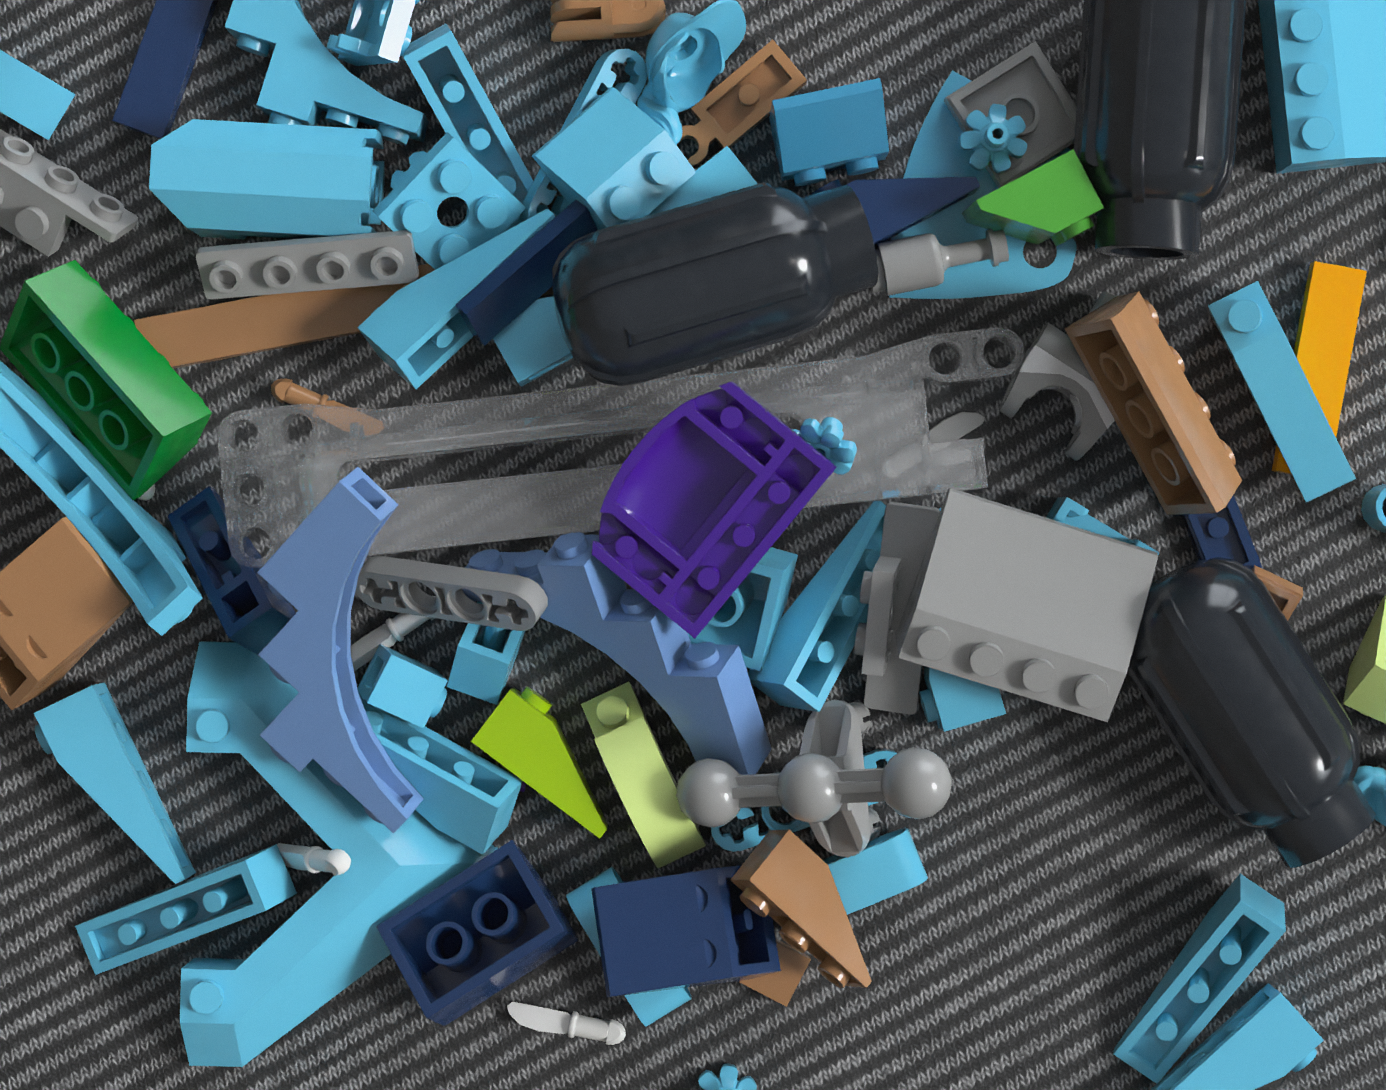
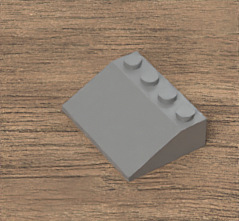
(1027, 605)

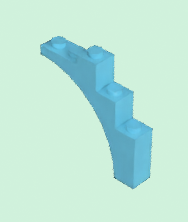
(309, 79)
(120, 530)

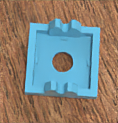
(372, 38)
(433, 177)

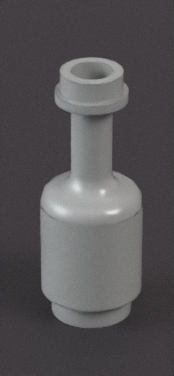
(922, 261)

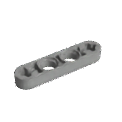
(507, 599)

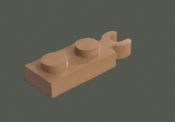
(742, 100)

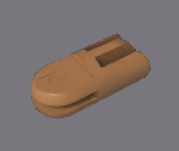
(604, 19)

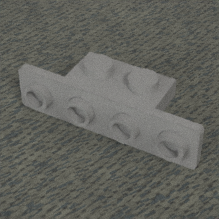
(44, 197)
(307, 264)
(891, 681)

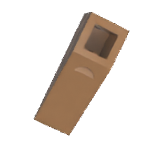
(801, 896)

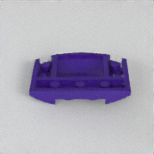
(705, 502)

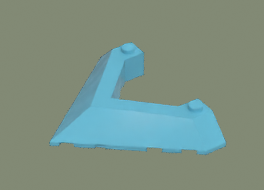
(245, 1005)

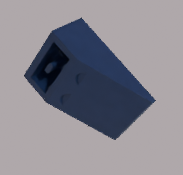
(680, 933)

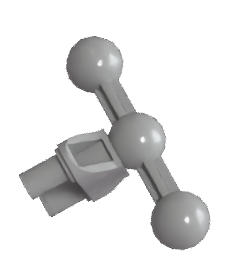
(823, 783)

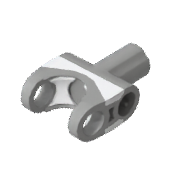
(1056, 366)

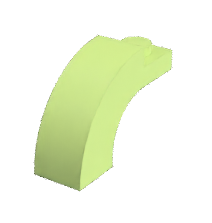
(641, 775)

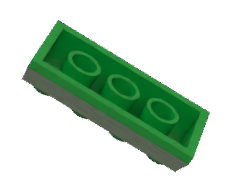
(102, 377)

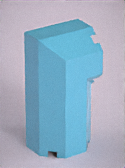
(269, 179)

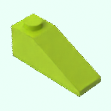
(534, 748)

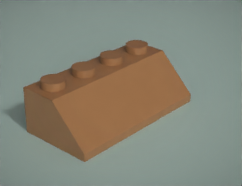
(1156, 406)

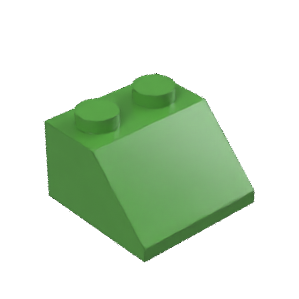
(1040, 205)

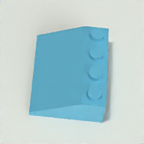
(1325, 81)

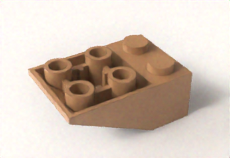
(53, 611)

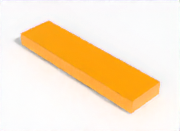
(1327, 337)

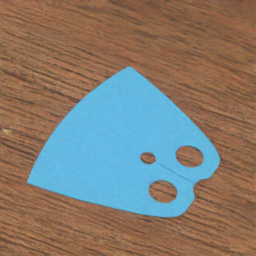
(938, 156)

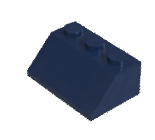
(476, 934)

